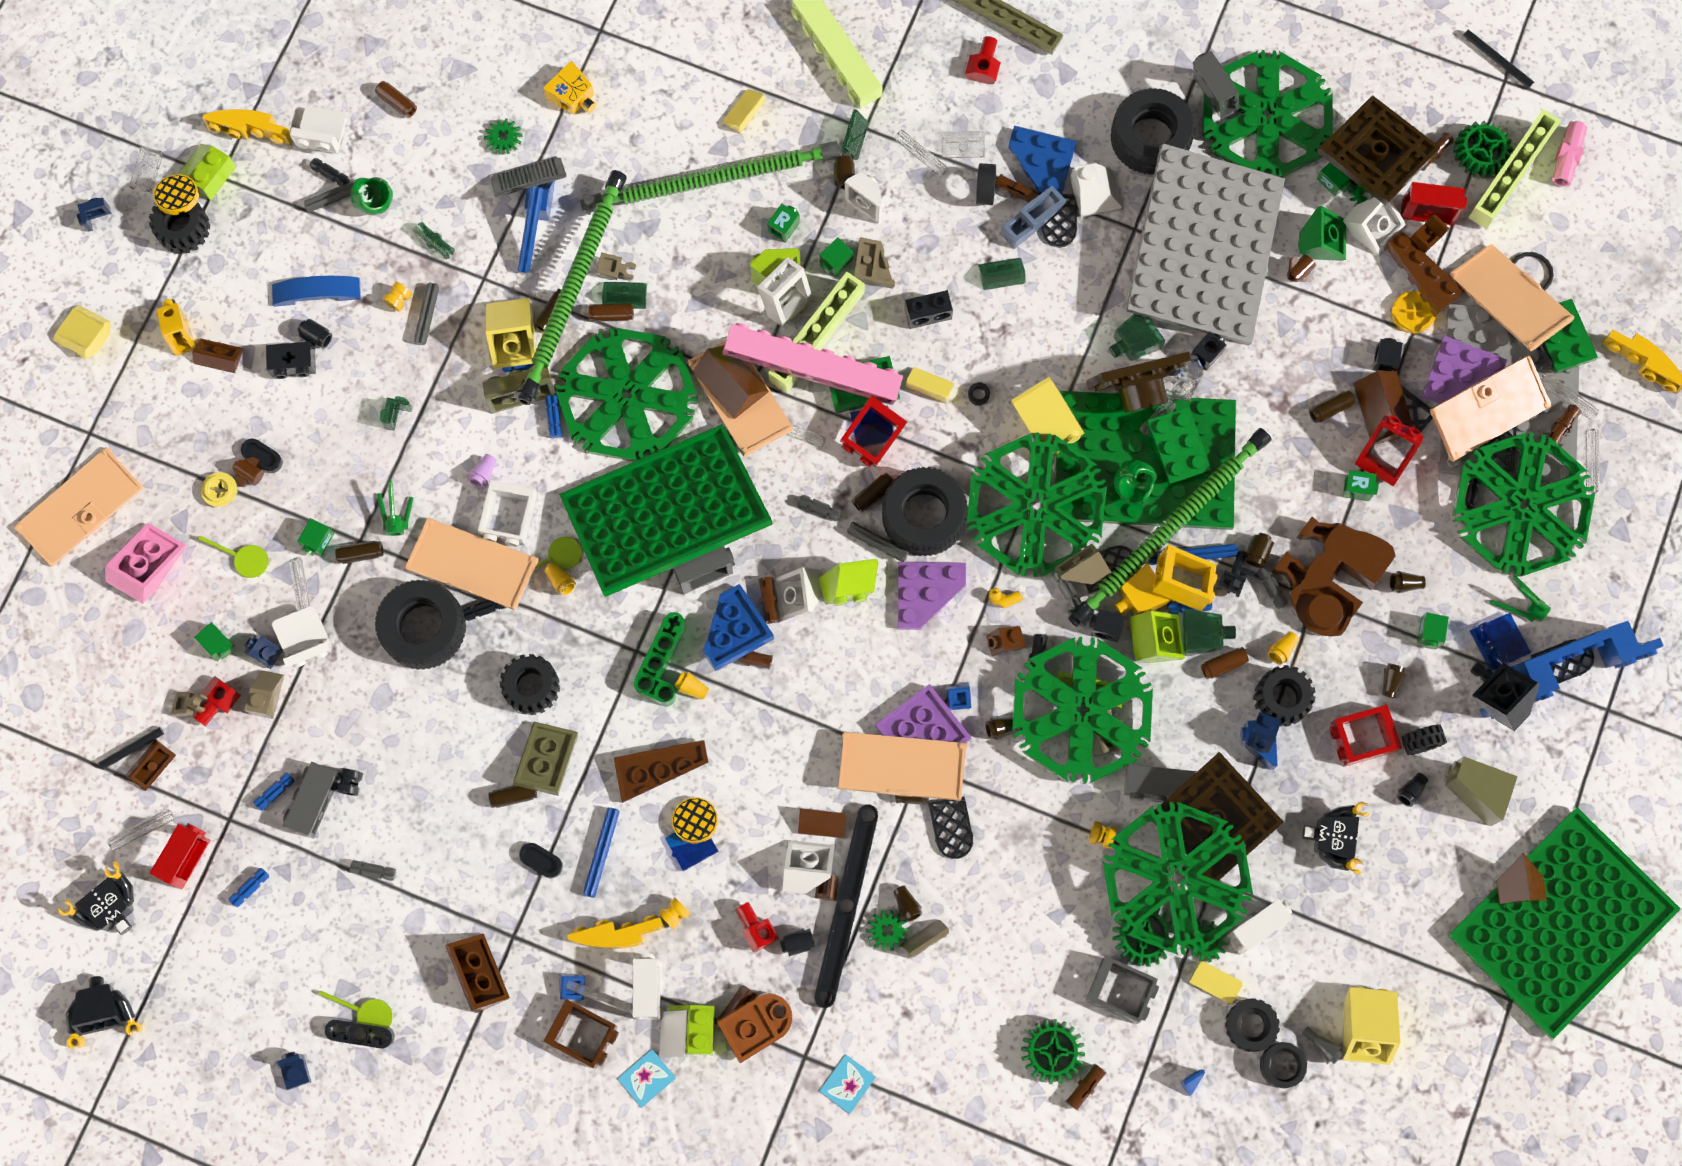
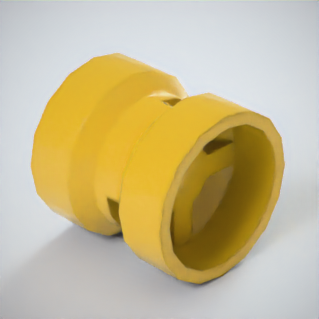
(396, 297)
(1097, 833)
(674, 913)

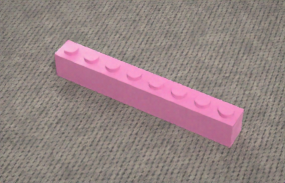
(812, 364)

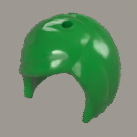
(376, 198)
(1135, 481)

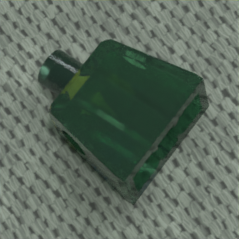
(1136, 338)
(1204, 632)

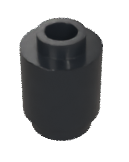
(315, 333)
(797, 941)

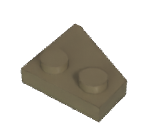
(871, 264)

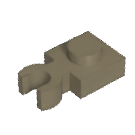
(610, 266)
(186, 703)

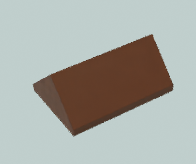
(729, 381)
(1380, 395)
(477, 972)

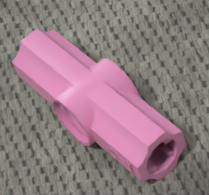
(1569, 153)

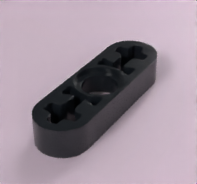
(375, 1042)

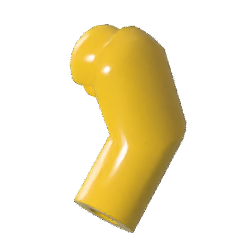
(1002, 600)

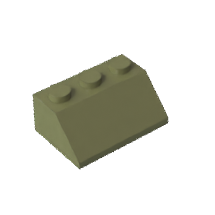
(500, 391)

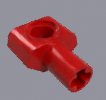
(986, 59)
(213, 704)
(757, 933)

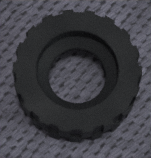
(1269, 1018)

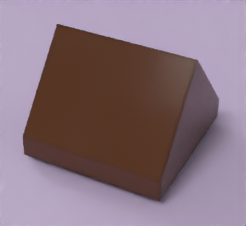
(827, 889)

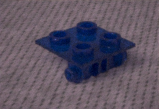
(1500, 641)

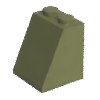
(1481, 788)

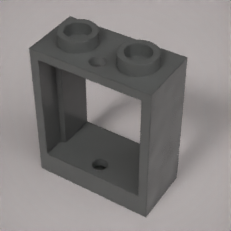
(1216, 84)
(704, 569)
(1100, 978)

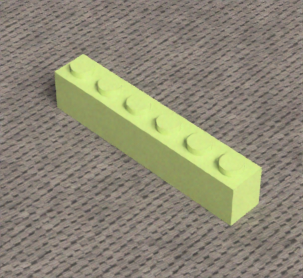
(837, 50)
(1514, 169)
(824, 323)

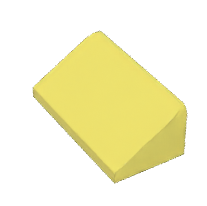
(744, 110)
(929, 384)
(1216, 982)

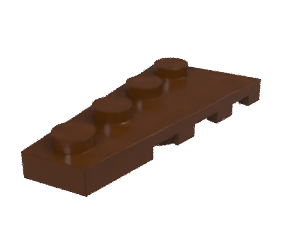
(1422, 271)
(652, 768)

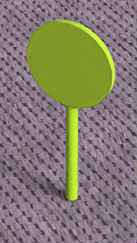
(564, 553)
(249, 561)
(372, 1011)

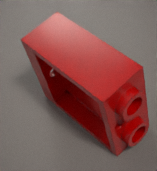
(1426, 199)
(887, 414)
(1381, 468)
(1386, 727)
(180, 855)

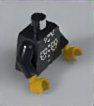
(1337, 837)
(105, 904)
(98, 1010)

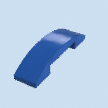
(316, 288)

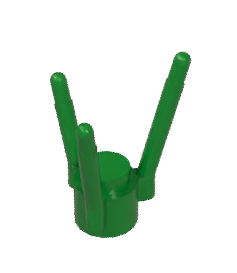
(394, 525)
(1536, 608)

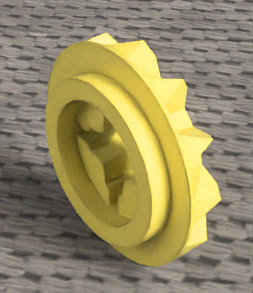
(213, 482)

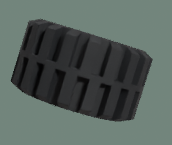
(183, 239)
(525, 666)
(1292, 679)

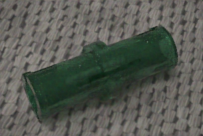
(434, 240)

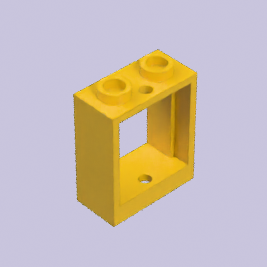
(1178, 591)

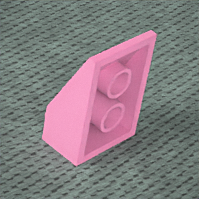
(143, 563)

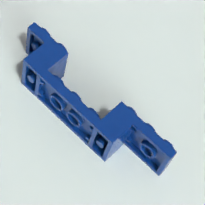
(1615, 645)

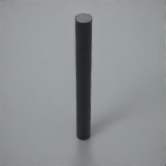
(1499, 59)

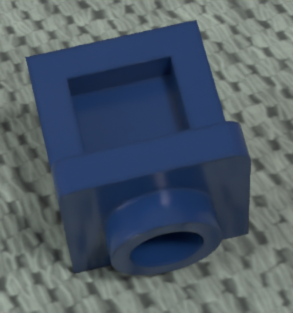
(90, 210)
(262, 650)
(1264, 732)

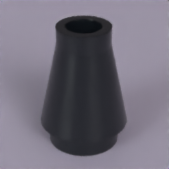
(1411, 791)

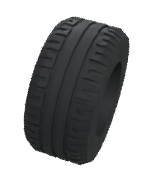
(1150, 104)
(928, 482)
(399, 604)

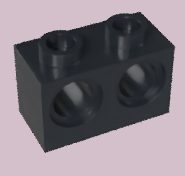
(928, 309)

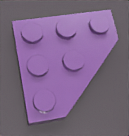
(1458, 368)
(926, 590)
(923, 718)

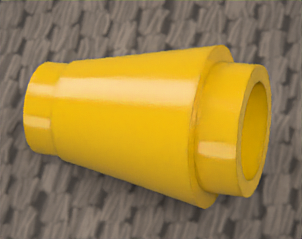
(560, 579)
(1283, 648)
(691, 686)

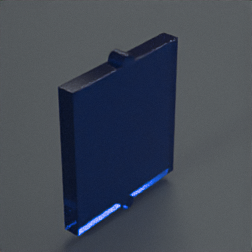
(871, 429)
(690, 854)

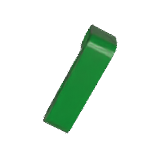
(662, 655)

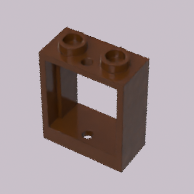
(560, 1023)

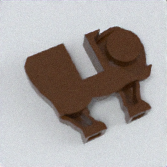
(1314, 596)

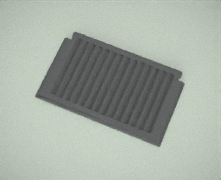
(528, 176)

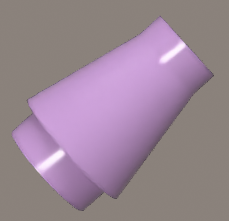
(481, 473)

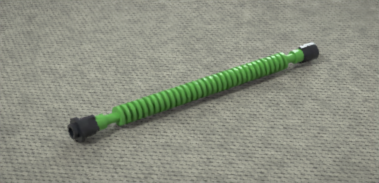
(554, 328)
(1180, 517)

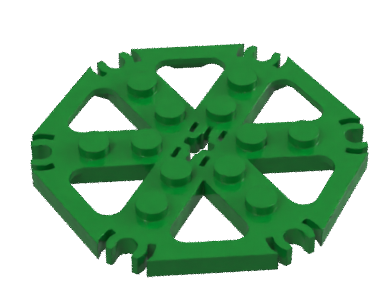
(1286, 125)
(632, 410)
(1524, 488)
(1018, 492)
(1064, 698)
(1198, 885)

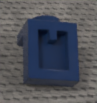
(294, 1070)

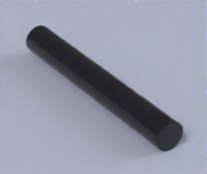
(132, 747)

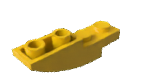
(241, 122)
(1654, 363)
(607, 937)

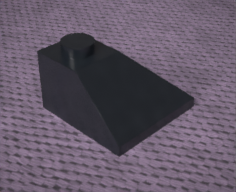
(1507, 696)

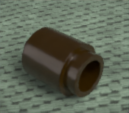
(843, 169)
(1259, 550)

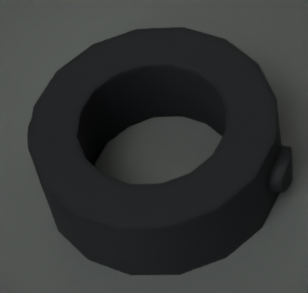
(979, 385)

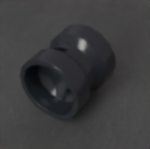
(349, 782)

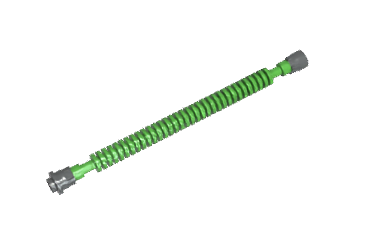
(826, 152)

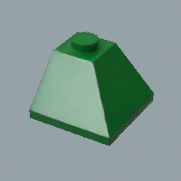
(1323, 236)

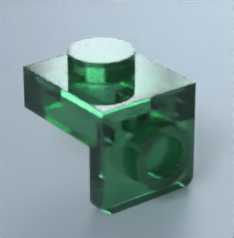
(390, 414)

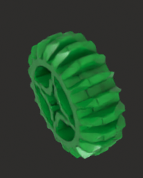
(1486, 141)
(1141, 946)
(1054, 1030)

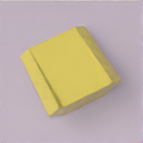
(83, 332)

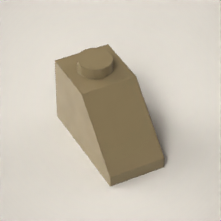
(1084, 567)
(264, 694)

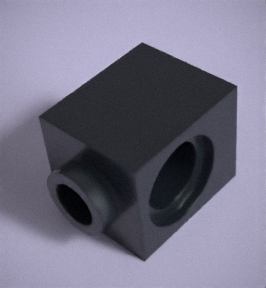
(1387, 355)
(1207, 358)
(1107, 625)

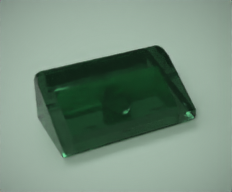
(855, 135)
(1002, 273)
(625, 292)

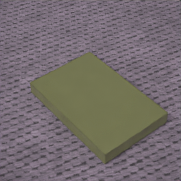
(545, 758)

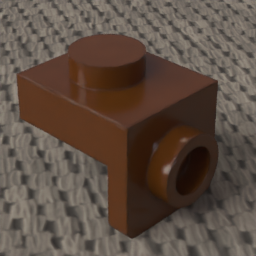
(1429, 233)
(1005, 640)

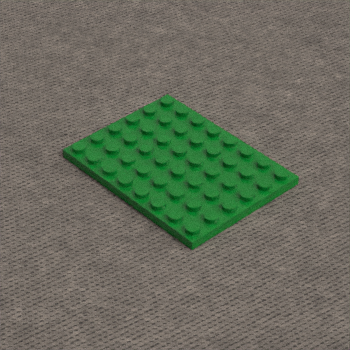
(1115, 438)
(665, 510)
(1568, 948)

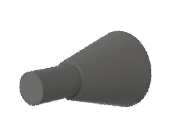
(1327, 1049)

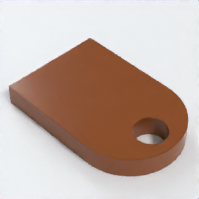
(754, 1026)

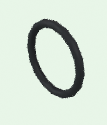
(1541, 257)

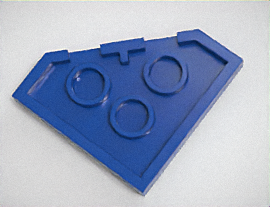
(1042, 157)
(735, 629)

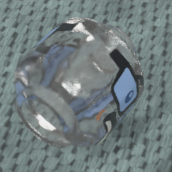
(1192, 370)

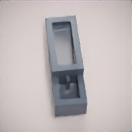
(1032, 217)

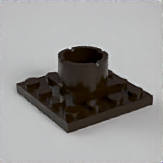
(1378, 150)
(1141, 383)
(1223, 790)

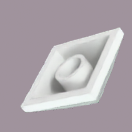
(1094, 190)
(865, 195)
(1374, 224)
(797, 593)
(806, 866)

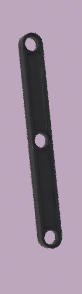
(843, 921)

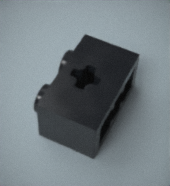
(280, 355)

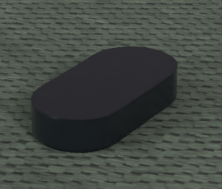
(268, 458)
(541, 860)

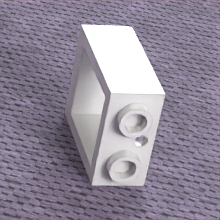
(772, 289)
(509, 491)
(1260, 926)
(646, 988)

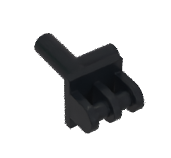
(1234, 580)

